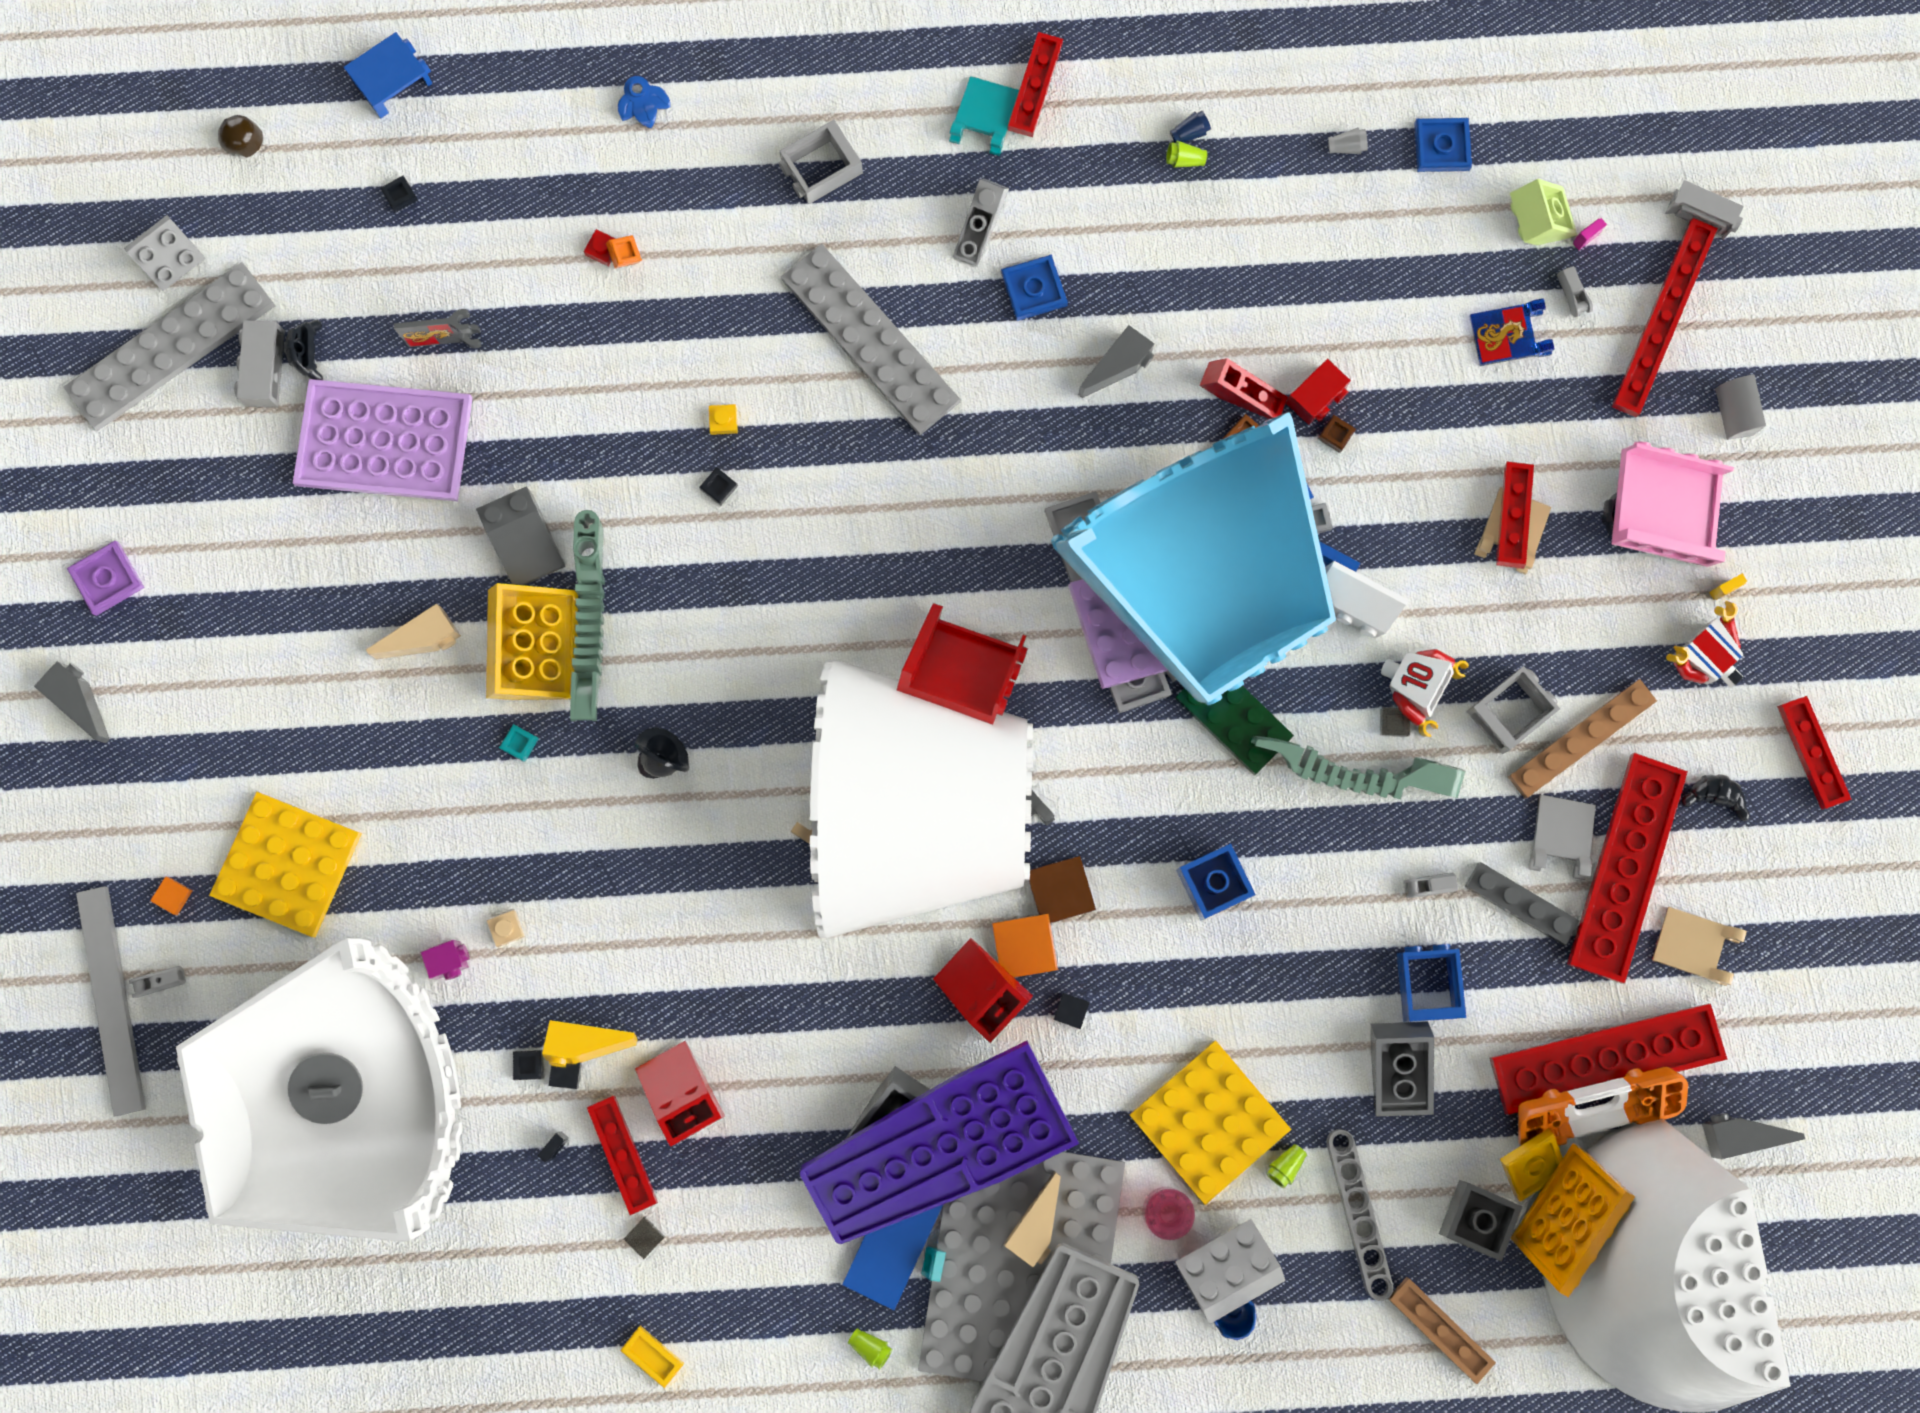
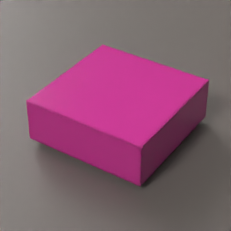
(1589, 233)

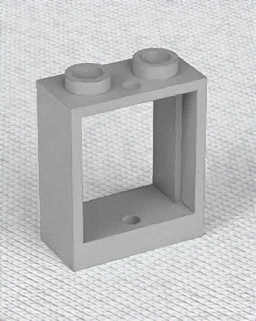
(827, 133)
(1493, 727)

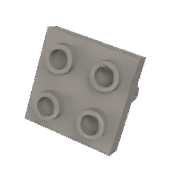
(164, 253)

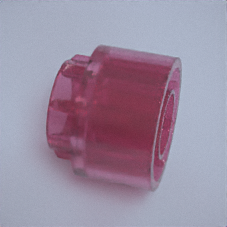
(1180, 1224)

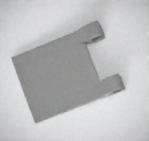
(1563, 832)

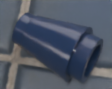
(1191, 128)

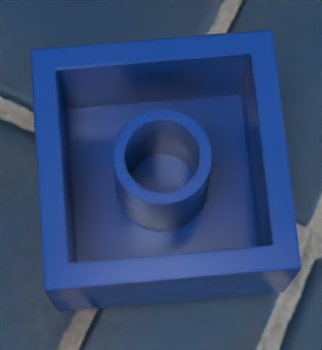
(1215, 882)

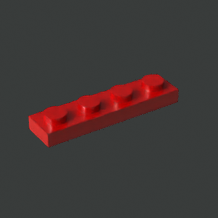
(1035, 84)
(1515, 515)
(1814, 753)
(622, 1155)

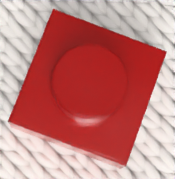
(597, 248)

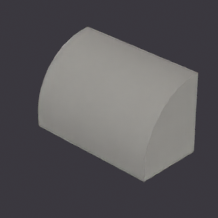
(1740, 407)

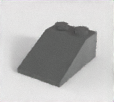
(520, 537)
(1402, 1068)
(892, 1094)

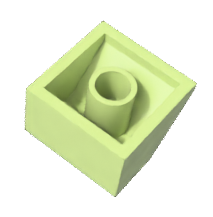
(1542, 213)

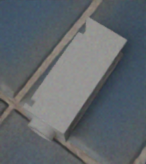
(1698, 203)

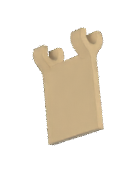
(1538, 519)
(1695, 945)

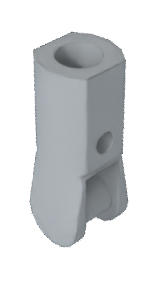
(1573, 288)
(1433, 884)
(159, 981)

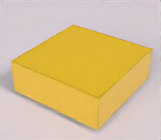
(1728, 587)

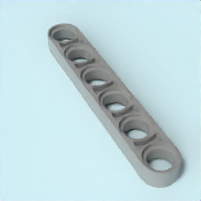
(1355, 1215)

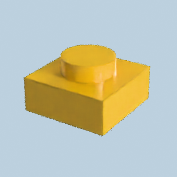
(723, 419)

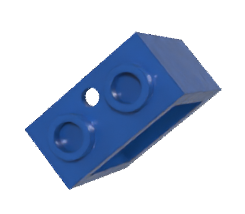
(1455, 980)

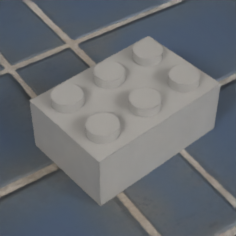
(1230, 1271)

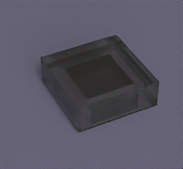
(1393, 723)
(644, 1237)

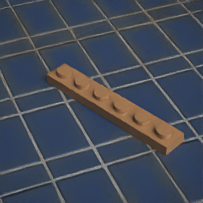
(1582, 739)

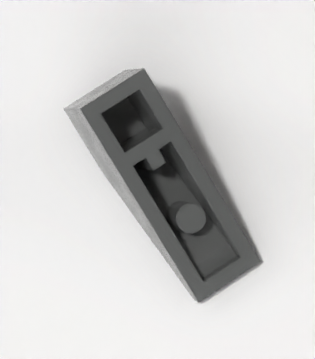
(1120, 361)
(74, 697)
(1738, 1136)

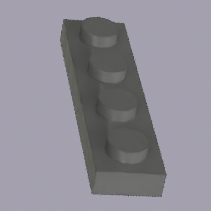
(1522, 903)

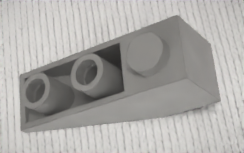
(980, 221)

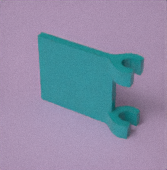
(986, 110)

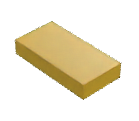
(652, 1356)

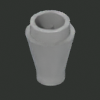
(1349, 142)

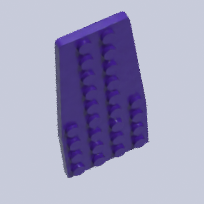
(941, 1146)

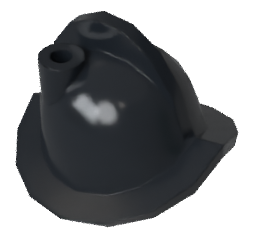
(660, 753)

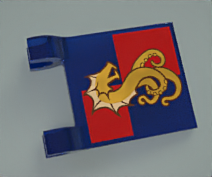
(1508, 333)

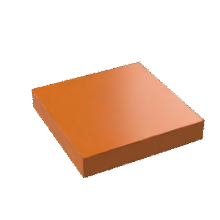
(1025, 945)

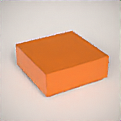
(623, 251)
(171, 895)

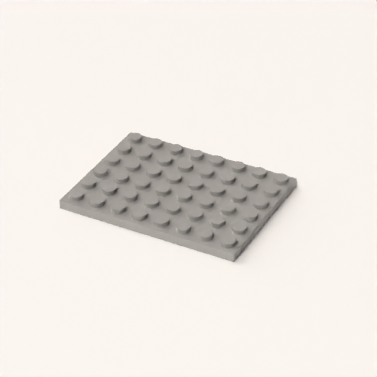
(986, 1282)

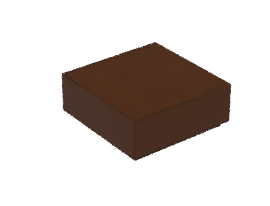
(1336, 433)

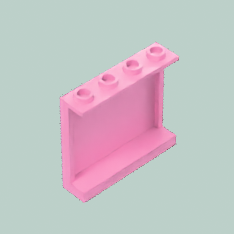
(1669, 504)

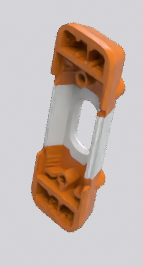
(1637, 1099)

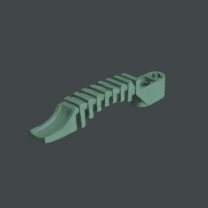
(590, 578)
(1422, 774)

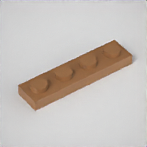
(1441, 1330)

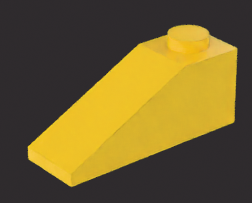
(581, 1043)

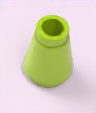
(1185, 155)
(1286, 1166)
(870, 1348)

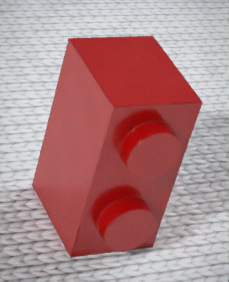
(1318, 391)

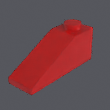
(1242, 388)

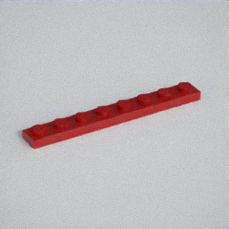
(1664, 317)

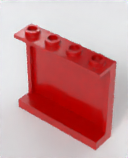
(961, 668)

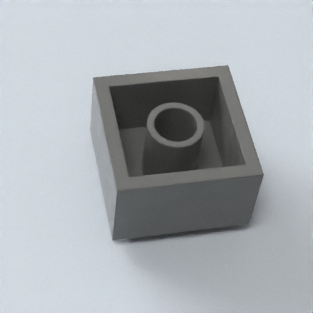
(1480, 1220)

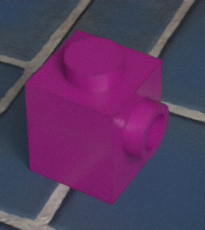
(446, 960)

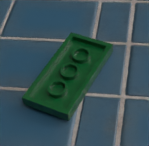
(1235, 722)

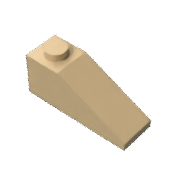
(423, 634)
(1034, 1230)

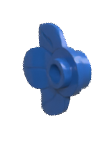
(644, 104)

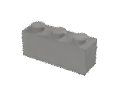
(260, 363)

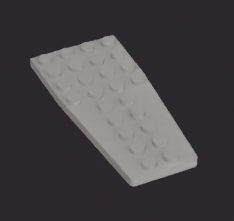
(1062, 1339)

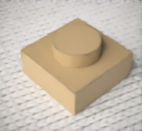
(505, 928)

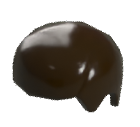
(240, 136)

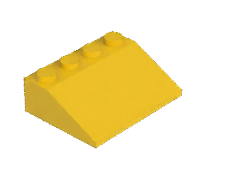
(530, 642)

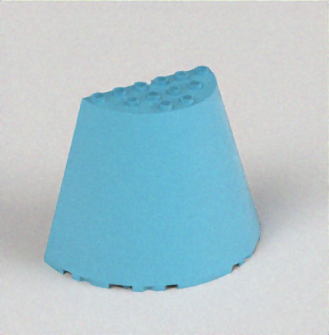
(1211, 559)

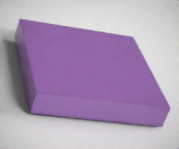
(105, 578)

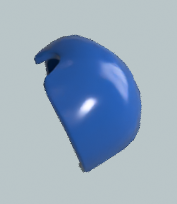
(1238, 1323)

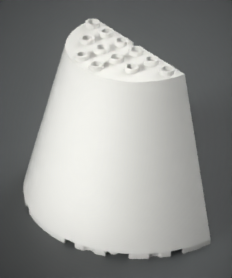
(911, 803)
(358, 1177)
(1677, 1287)

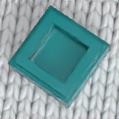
(519, 743)
(933, 1263)

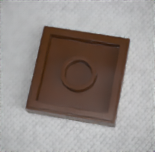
(1061, 890)

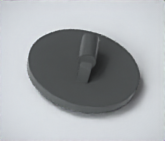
(325, 1088)

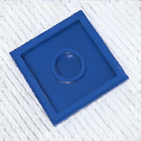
(1443, 144)
(1034, 287)

